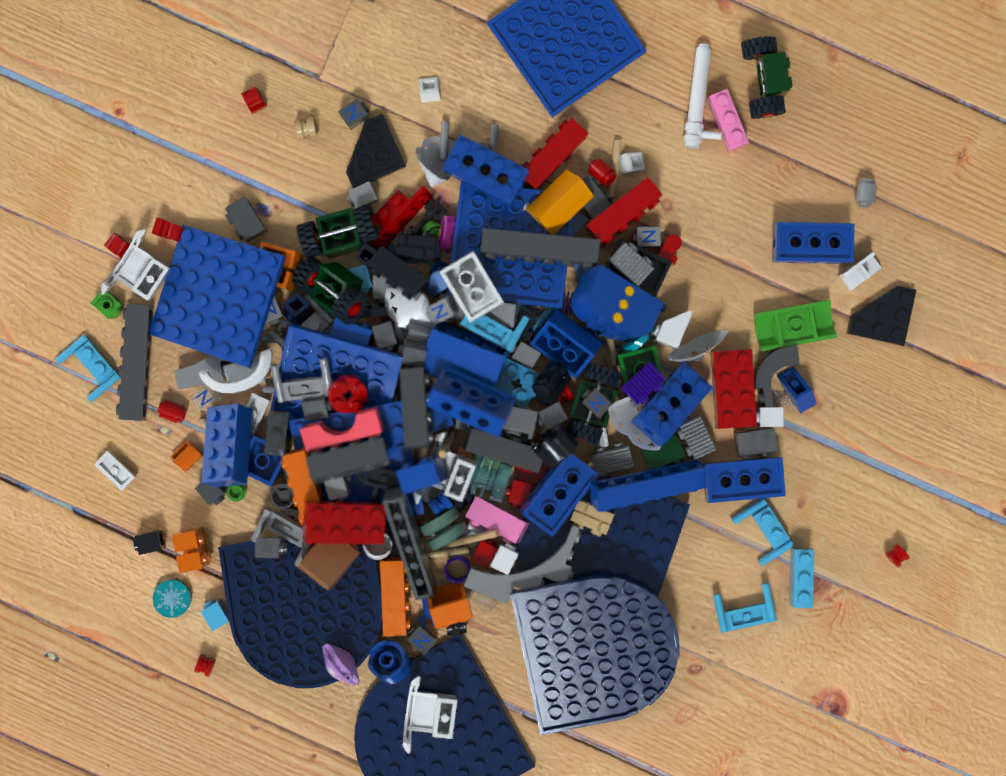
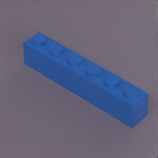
(647, 485)

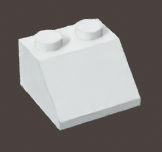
(672, 330)

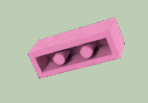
(727, 120)
(494, 517)

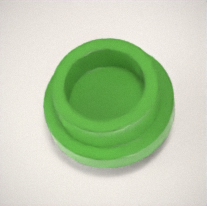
(432, 227)
(236, 493)

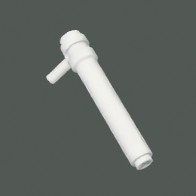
(694, 126)

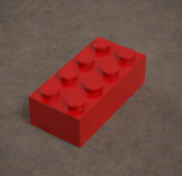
(623, 211)
(733, 389)
(343, 522)

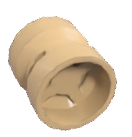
(305, 128)

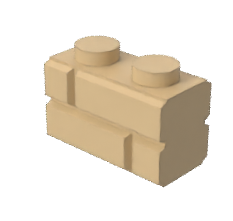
(586, 515)

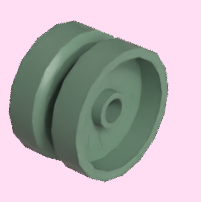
(443, 528)

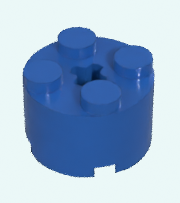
(399, 665)

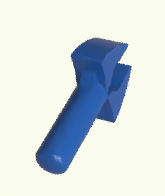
(421, 619)

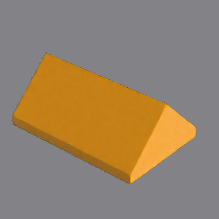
(560, 202)

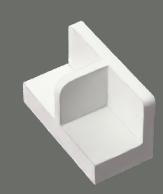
(860, 271)

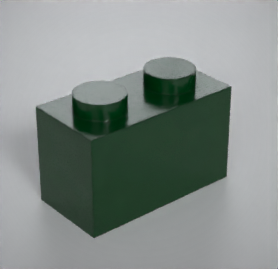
(669, 452)

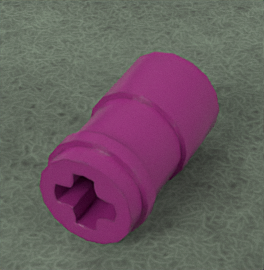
(447, 233)

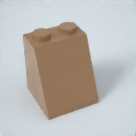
(329, 562)

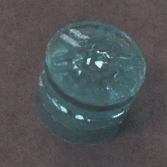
(491, 479)

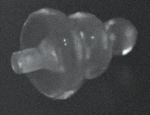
(784, 401)

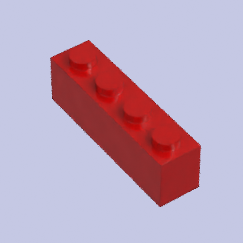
(554, 153)

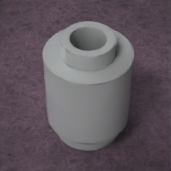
(866, 192)

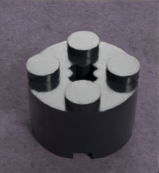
(555, 446)

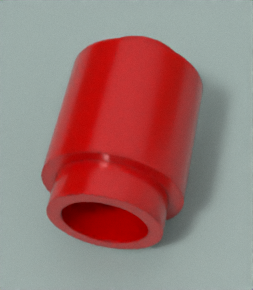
(602, 172)
(172, 411)

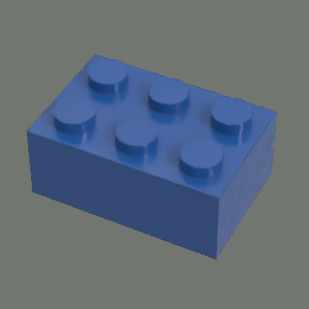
(566, 342)

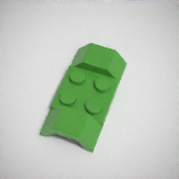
(794, 325)

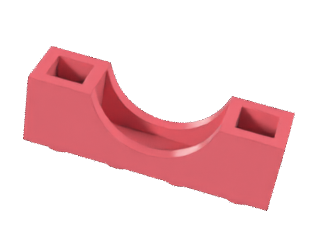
(318, 435)

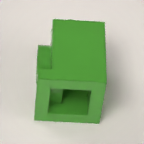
(115, 308)

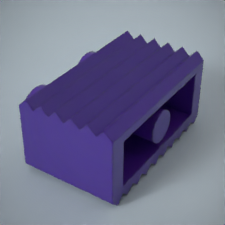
(643, 383)

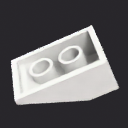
(471, 287)

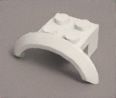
(138, 270)
(241, 377)
(459, 470)
(428, 713)

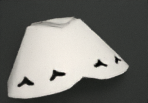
(430, 161)
(407, 310)
(698, 344)
(623, 413)

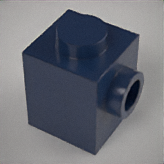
(297, 309)

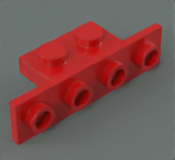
(398, 213)

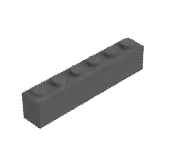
(540, 247)
(135, 362)
(409, 543)

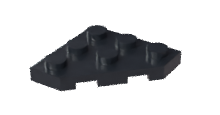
(374, 153)
(885, 317)

